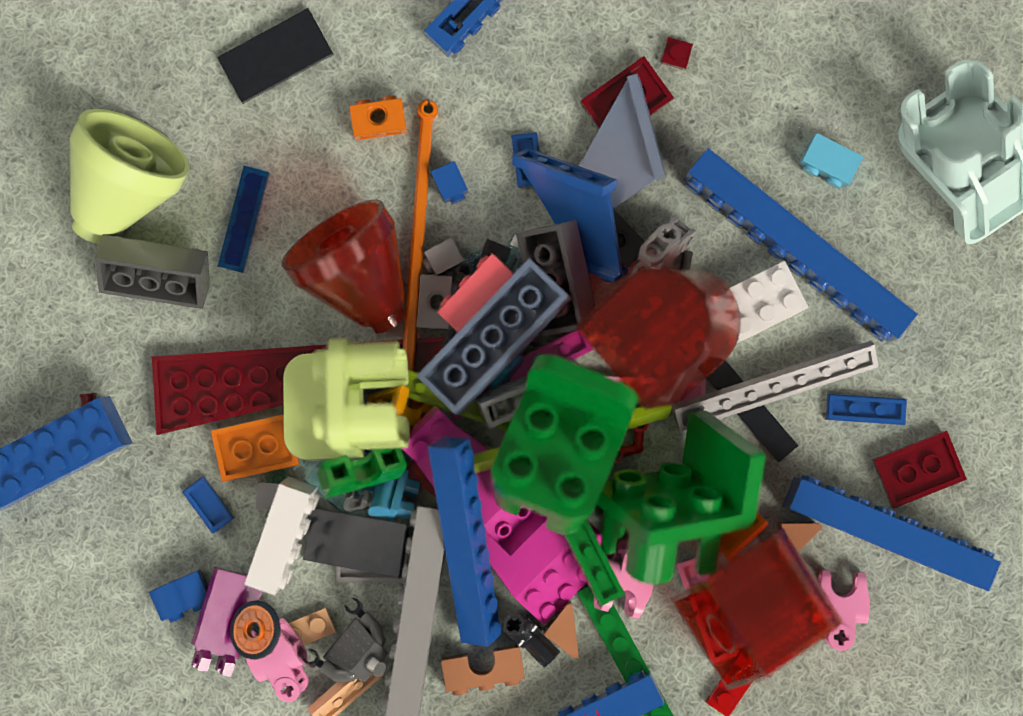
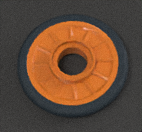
(269, 633)

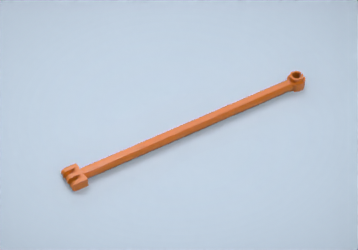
(418, 230)

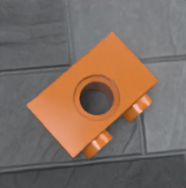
(393, 123)

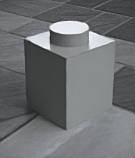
(443, 257)

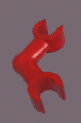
(637, 446)

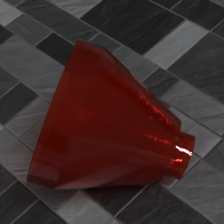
(352, 265)

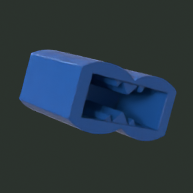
(180, 596)

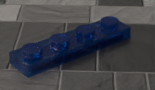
(243, 219)

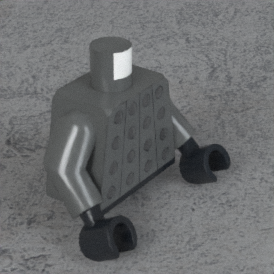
(356, 651)

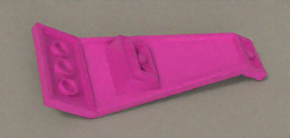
(524, 553)

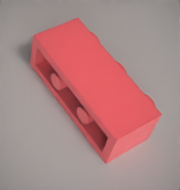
(475, 291)

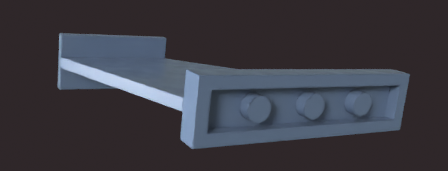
(627, 145)

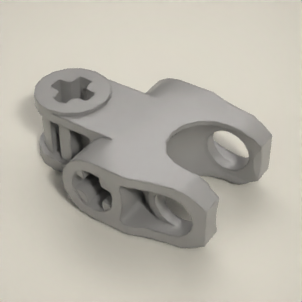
(665, 245)

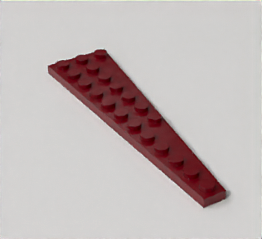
(234, 383)

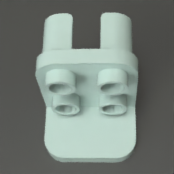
(968, 148)

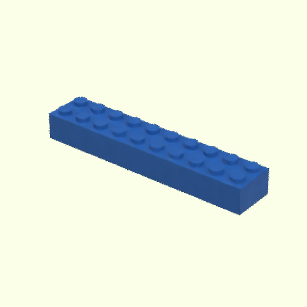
(799, 246)

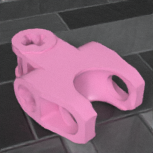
(635, 591)
(851, 607)
(283, 665)

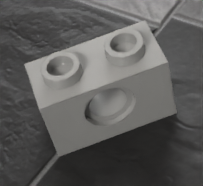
(430, 287)

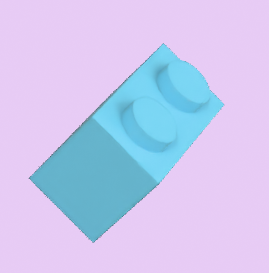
(830, 161)

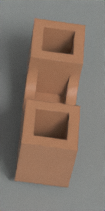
(461, 676)

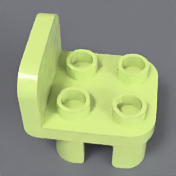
(326, 400)

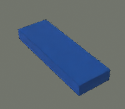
(866, 409)

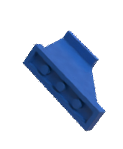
(582, 196)

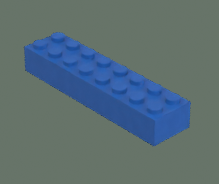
(896, 535)

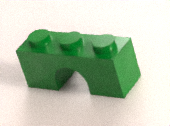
(343, 476)

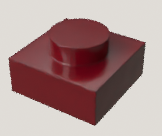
(676, 53)

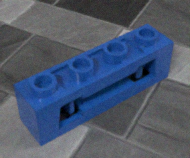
(471, 25)

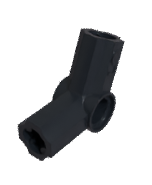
(529, 636)

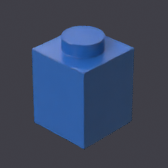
(450, 183)

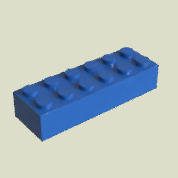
(60, 449)

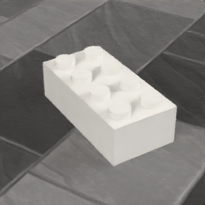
(767, 300)
(281, 536)

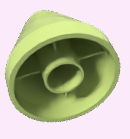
(119, 172)

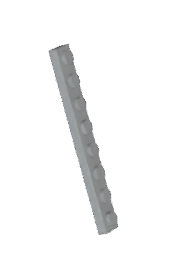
(780, 384)

